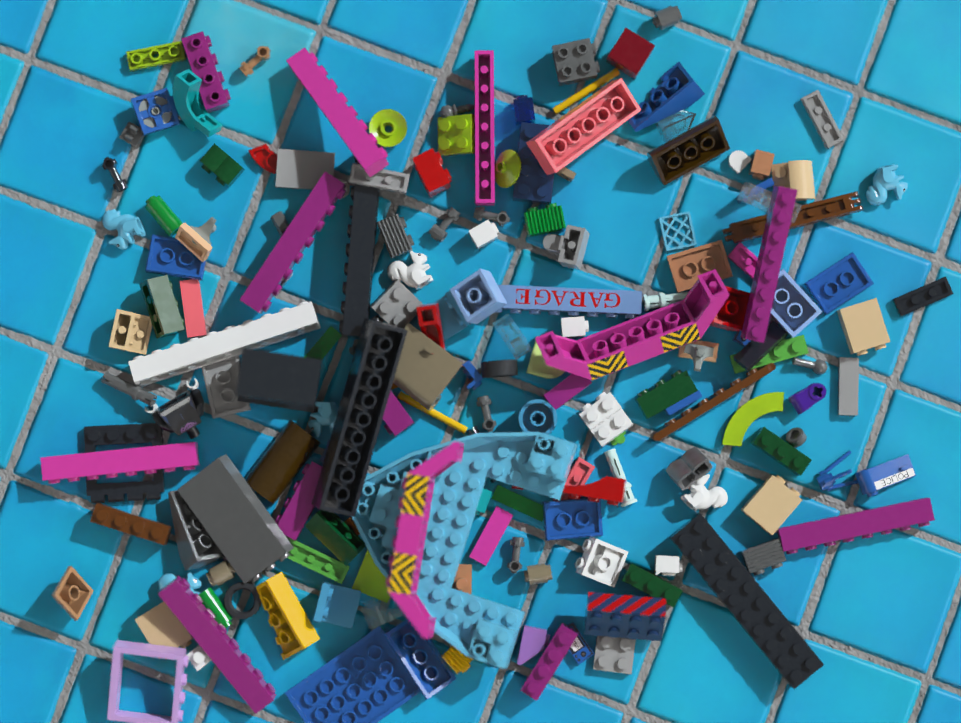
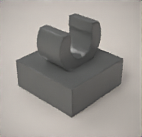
(132, 134)

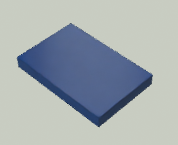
(173, 259)
(839, 283)
(572, 519)

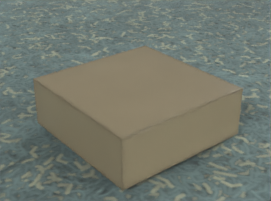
(566, 174)

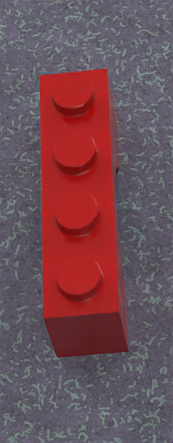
(430, 322)

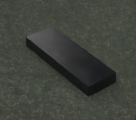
(922, 296)
(755, 351)

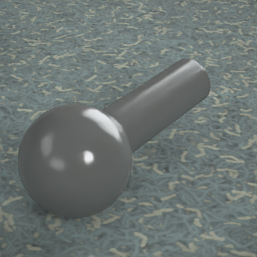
(818, 366)

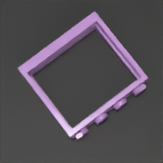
(150, 650)

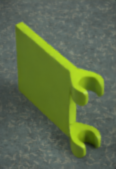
(371, 580)

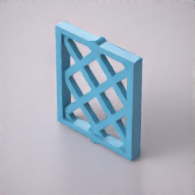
(680, 244)

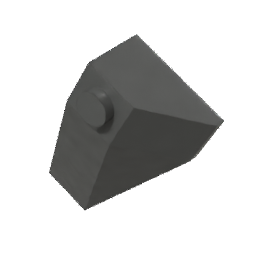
(193, 541)

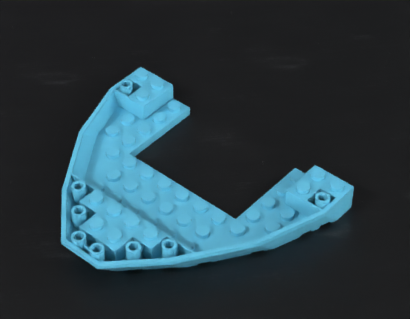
(521, 459)

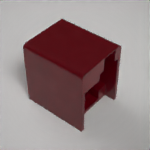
(630, 53)

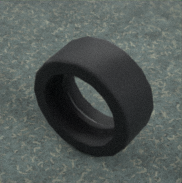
(499, 368)
(228, 600)

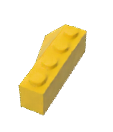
(286, 615)

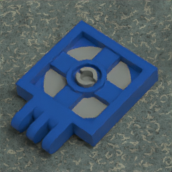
(155, 111)

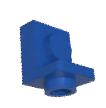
(470, 371)

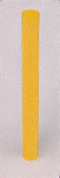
(585, 91)
(434, 413)

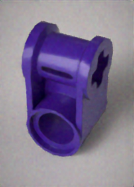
(805, 399)

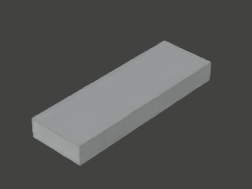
(822, 119)
(383, 179)
(848, 386)

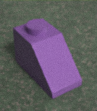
(532, 643)

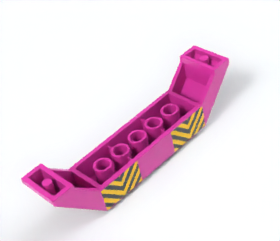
(639, 337)
(411, 536)

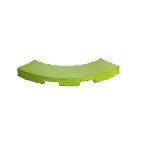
(748, 414)

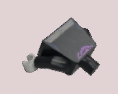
(181, 412)

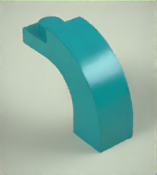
(188, 104)

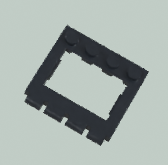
(124, 435)

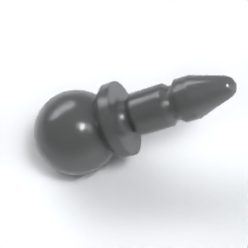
(447, 110)

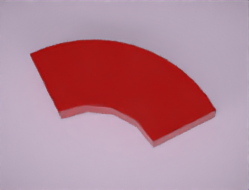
(264, 158)

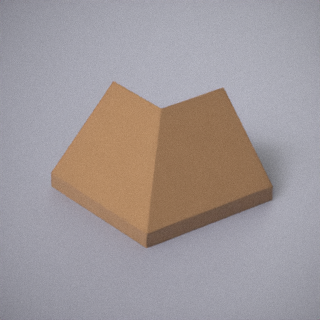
(72, 593)

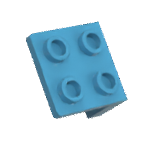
(451, 316)
(337, 605)

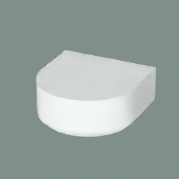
(738, 161)

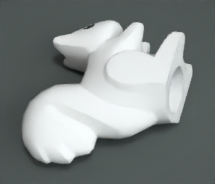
(412, 275)
(702, 498)

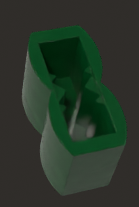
(222, 165)

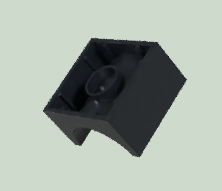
(278, 380)

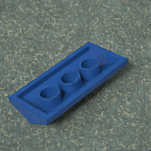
(420, 658)

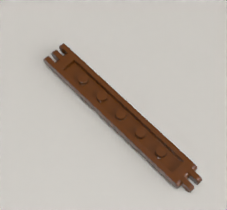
(808, 214)
(705, 405)

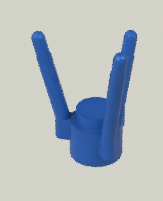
(827, 480)

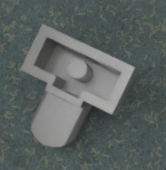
(569, 247)

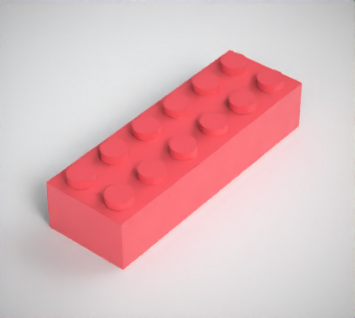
(583, 126)

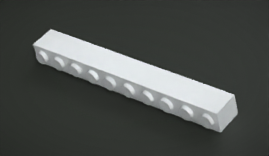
(224, 344)

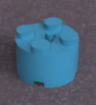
(544, 410)

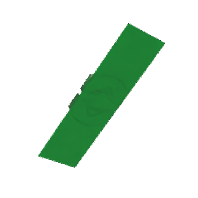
(324, 344)
(518, 502)

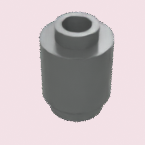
(666, 17)

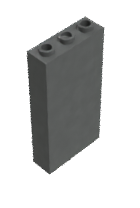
(236, 519)

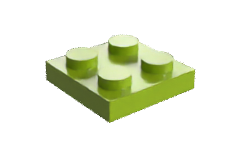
(456, 135)

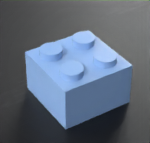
(478, 296)

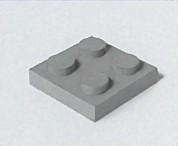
(397, 305)
(614, 654)

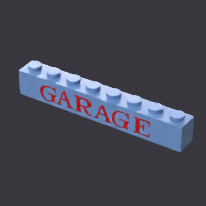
(571, 300)

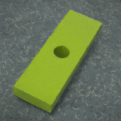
(168, 54)

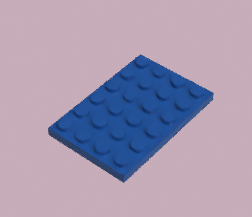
(355, 685)

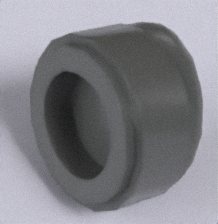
(796, 437)

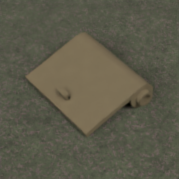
(424, 368)

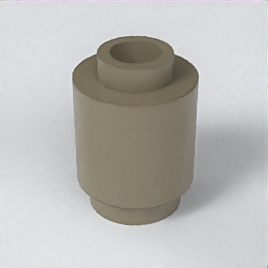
(220, 573)
(538, 574)

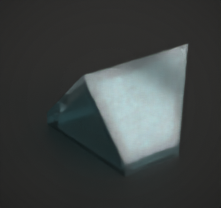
(675, 124)

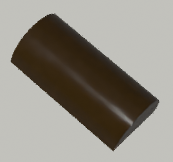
(688, 150)
(282, 462)

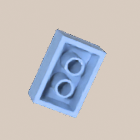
(792, 305)

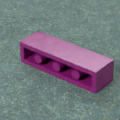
(396, 416)
(300, 505)
(549, 661)

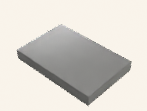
(302, 168)
(221, 387)

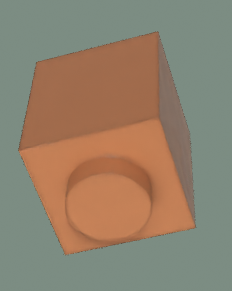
(761, 164)

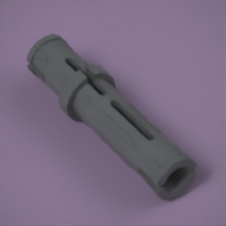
(135, 392)

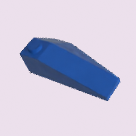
(672, 95)

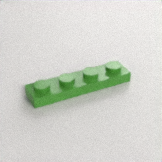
(784, 350)
(317, 561)

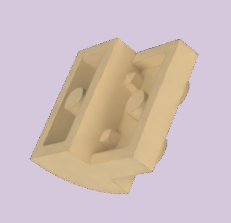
(797, 176)
(130, 332)

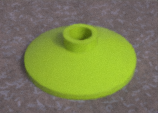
(390, 118)
(507, 168)

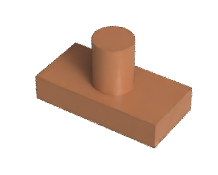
(463, 578)

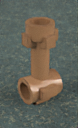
(263, 53)

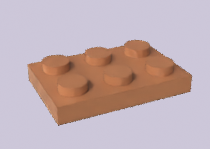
(690, 263)

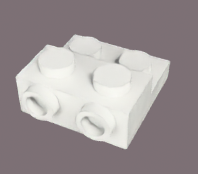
(605, 418)
(601, 561)

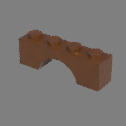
(131, 524)

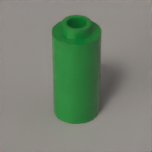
(163, 215)
(212, 602)

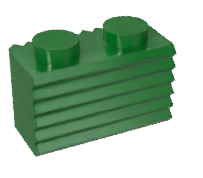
(544, 220)

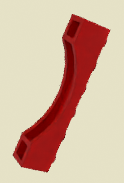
(607, 488)

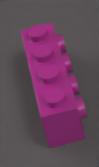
(204, 66)

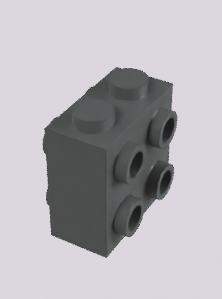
(575, 61)

